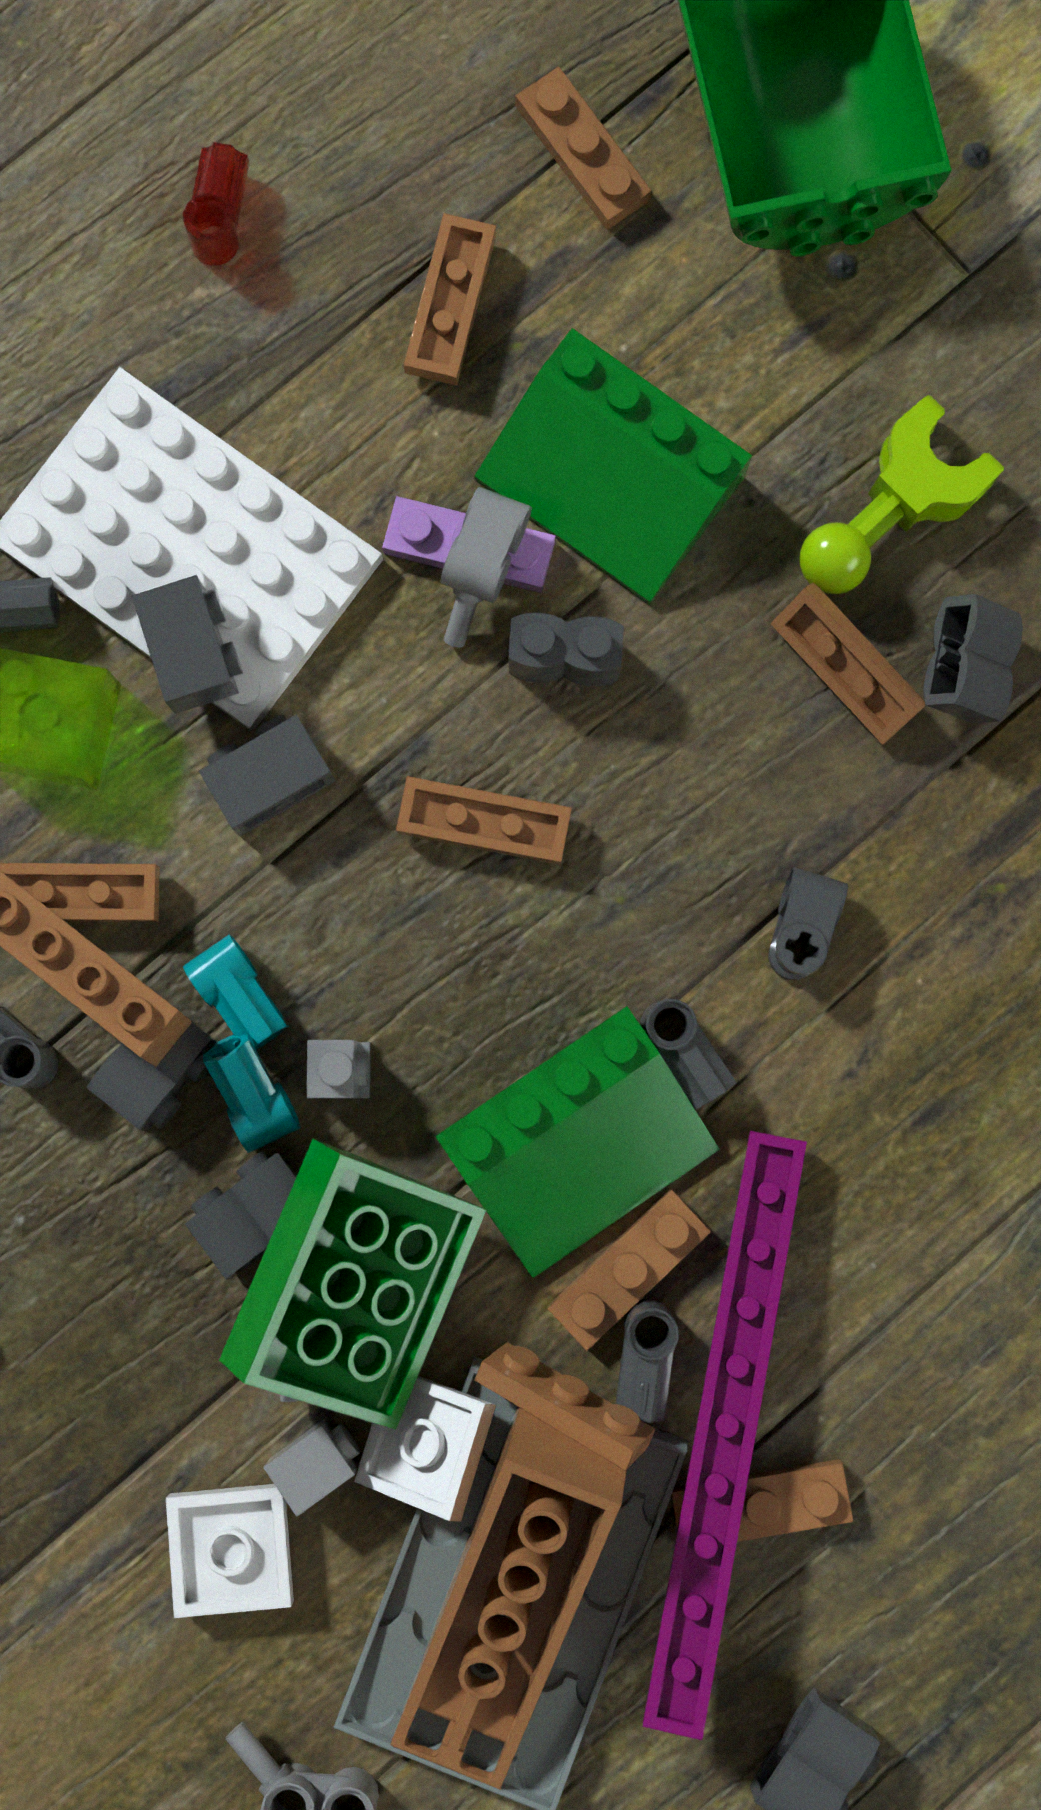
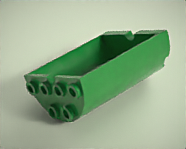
(815, 116)

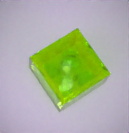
(55, 718)

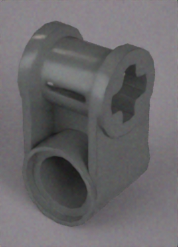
(807, 914)

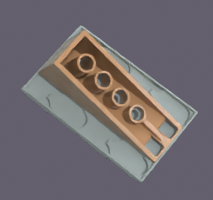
(514, 1613)

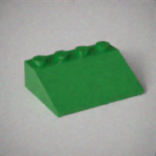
(613, 466)
(578, 1142)
(351, 1287)

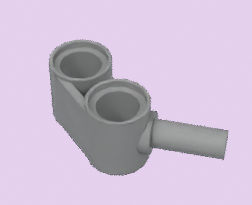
(480, 556)
(317, 1789)

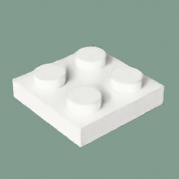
(431, 1452)
(229, 1550)

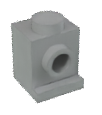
(338, 1069)

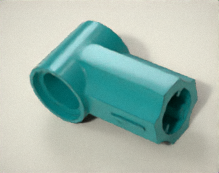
(228, 982)
(255, 1104)

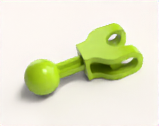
(908, 490)

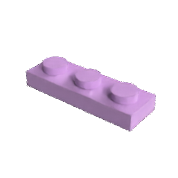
(427, 532)

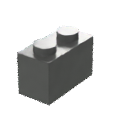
(186, 643)
(266, 774)

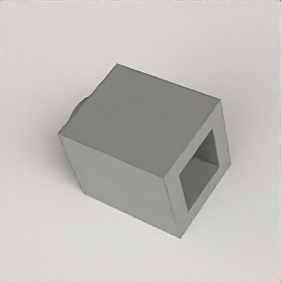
(313, 1465)

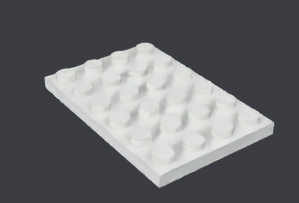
(159, 498)

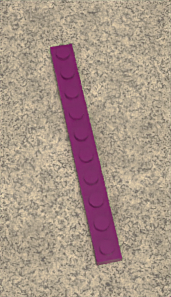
(724, 1437)

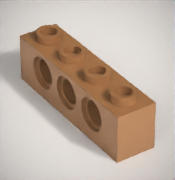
(87, 975)

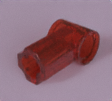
(216, 202)

